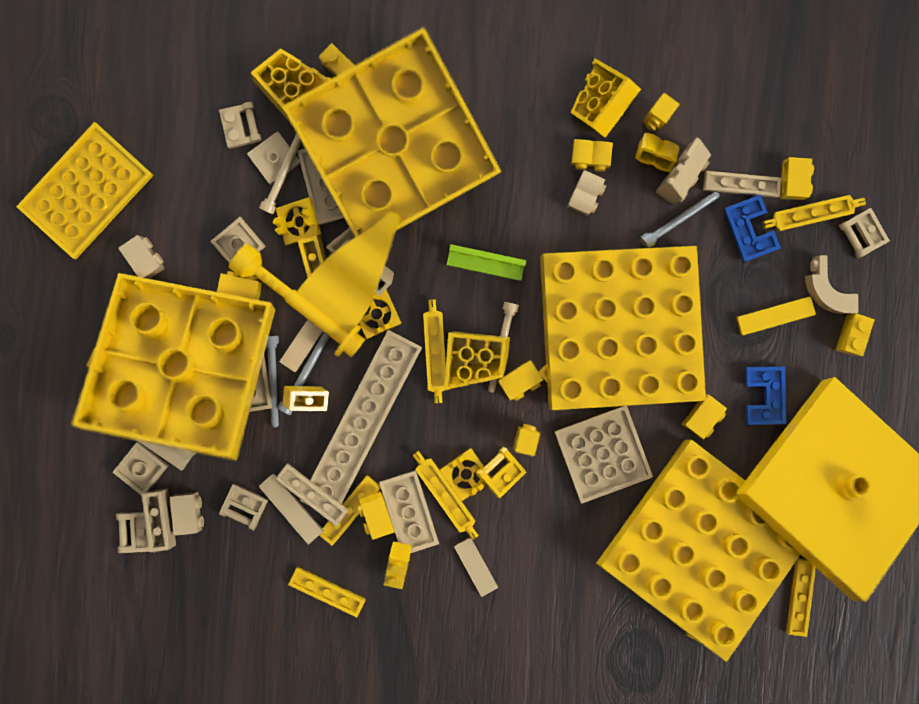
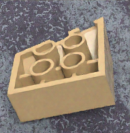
(685, 172)

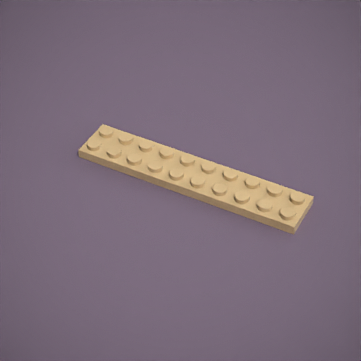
(365, 415)

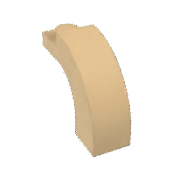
(824, 294)

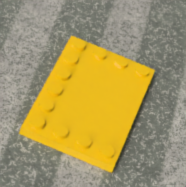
(84, 190)

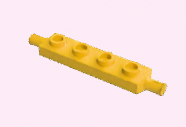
(813, 213)
(434, 350)
(445, 495)

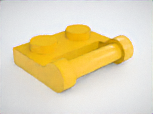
(505, 477)

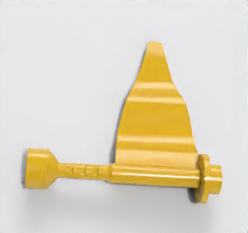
(339, 289)

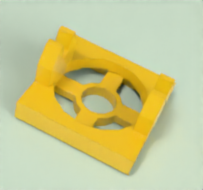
(309, 219)
(394, 318)
(447, 473)

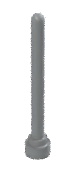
(648, 239)
(271, 345)
(308, 367)

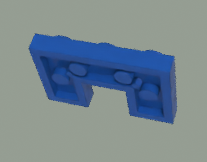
(739, 218)
(774, 395)

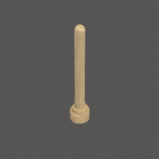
(269, 203)
(509, 311)

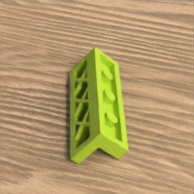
(486, 262)

